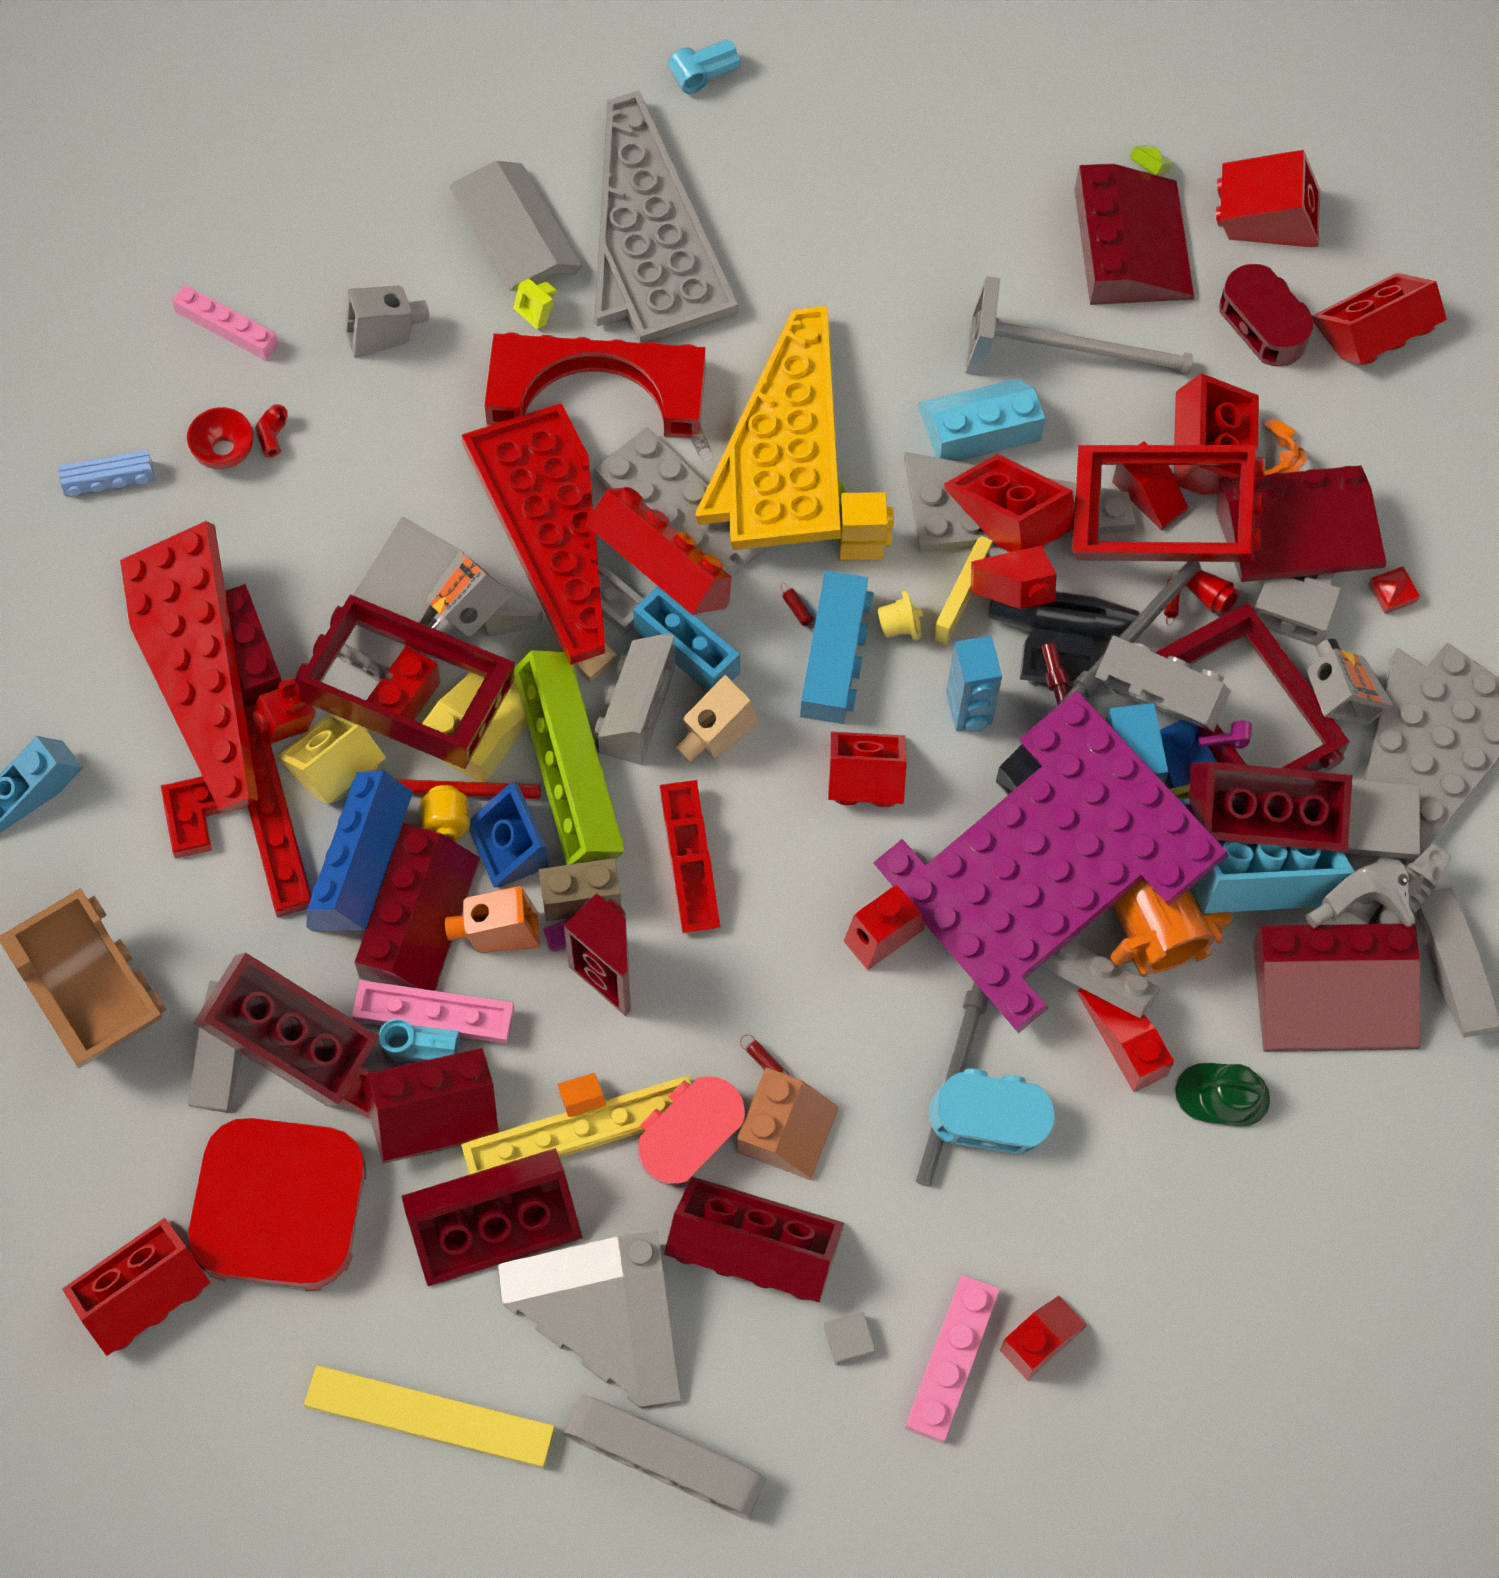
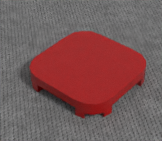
(277, 1203)

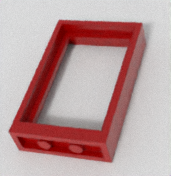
(1088, 495)

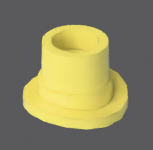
(901, 618)

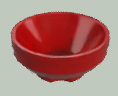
(216, 426)

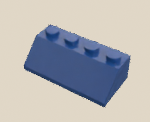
(358, 853)

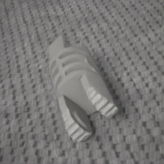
(1422, 880)

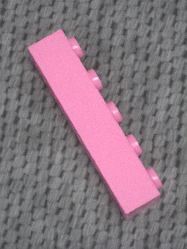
(225, 322)

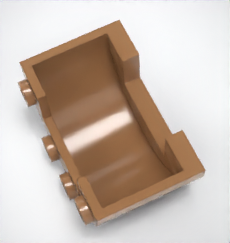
(81, 977)

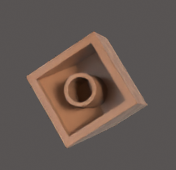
(786, 1124)

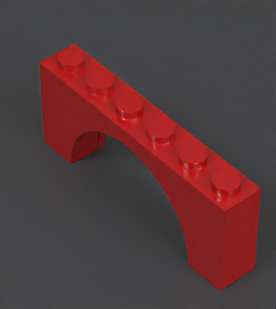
(528, 364)

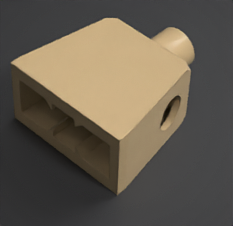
(717, 721)

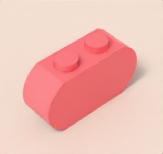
(689, 1129)

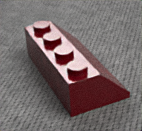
(1272, 805)
(420, 889)
(491, 1217)
(753, 1239)

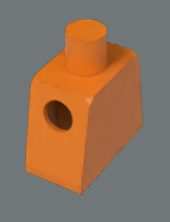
(497, 921)

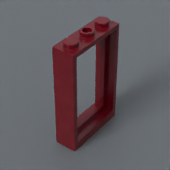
(1245, 622)
(454, 749)

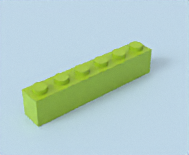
(568, 758)

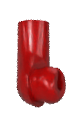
(269, 427)

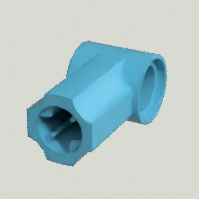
(695, 68)
(422, 1042)

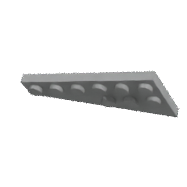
(946, 526)

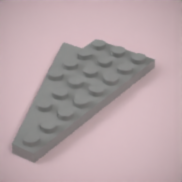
(651, 242)
(1433, 737)

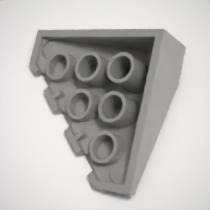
(604, 1306)

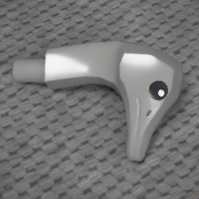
(1379, 881)

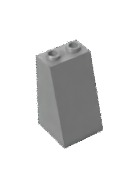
(400, 583)

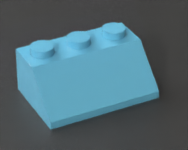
(983, 420)

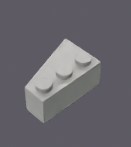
(1169, 683)

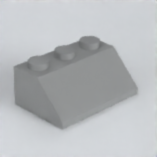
(636, 698)

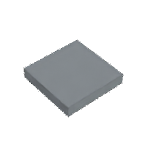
(1384, 819)

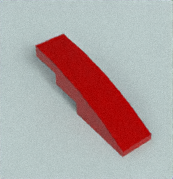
(689, 856)

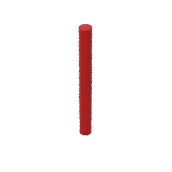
(470, 789)

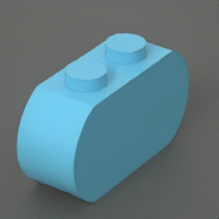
(991, 1112)

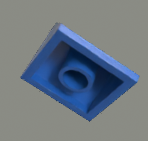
(508, 838)

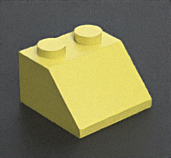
(330, 756)

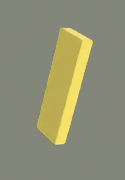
(960, 594)

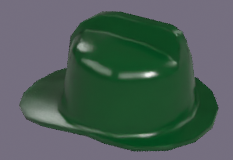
(1223, 1094)

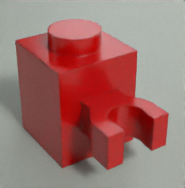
(281, 713)

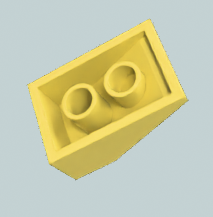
(500, 735)

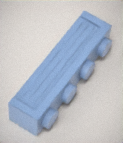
(106, 473)

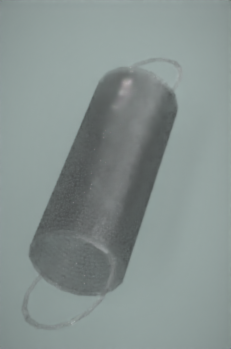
(700, 441)

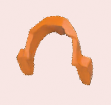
(1290, 460)

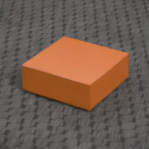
(581, 1095)

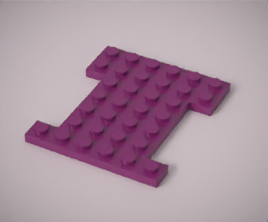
(1053, 857)

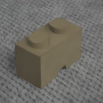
(571, 886)

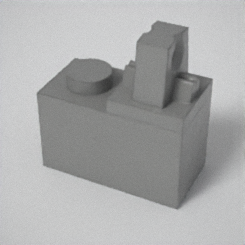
(1298, 607)

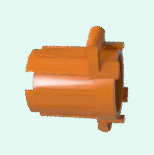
(1164, 935)

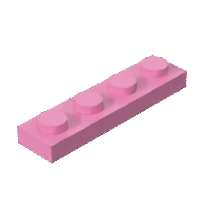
(471, 1016)
(952, 1359)

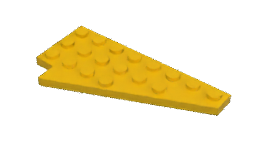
(782, 459)

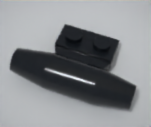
(1071, 624)

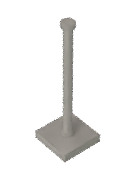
(986, 328)

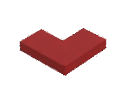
(186, 812)

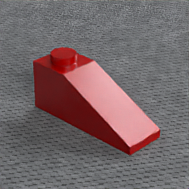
(1130, 1040)

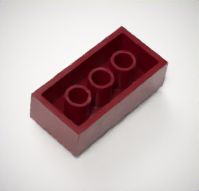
(286, 1029)

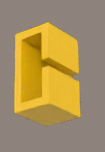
(865, 526)

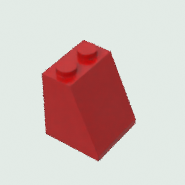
(1270, 200)

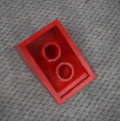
(1013, 503)

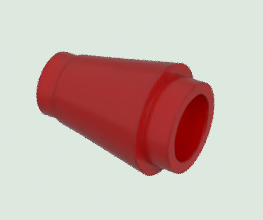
(1213, 591)

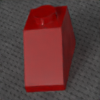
(1152, 491)
(1015, 578)
(1041, 1336)

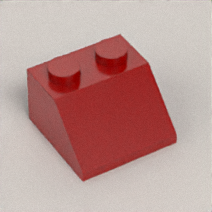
(867, 768)

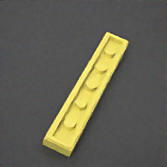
(573, 1134)
(429, 1416)

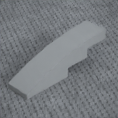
(1458, 964)

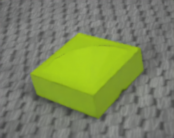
(1151, 159)

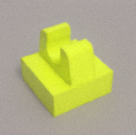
(534, 302)

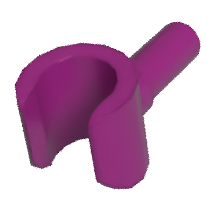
(1238, 737)

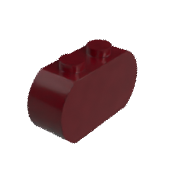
(1266, 314)

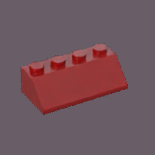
(661, 551)

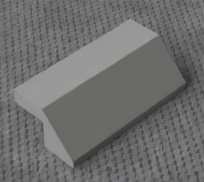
(515, 224)

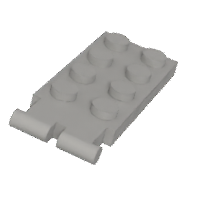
(674, 490)

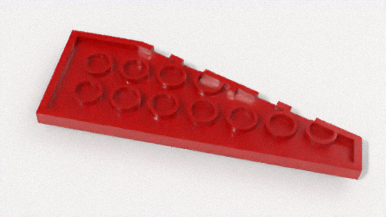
(543, 497)
(187, 639)

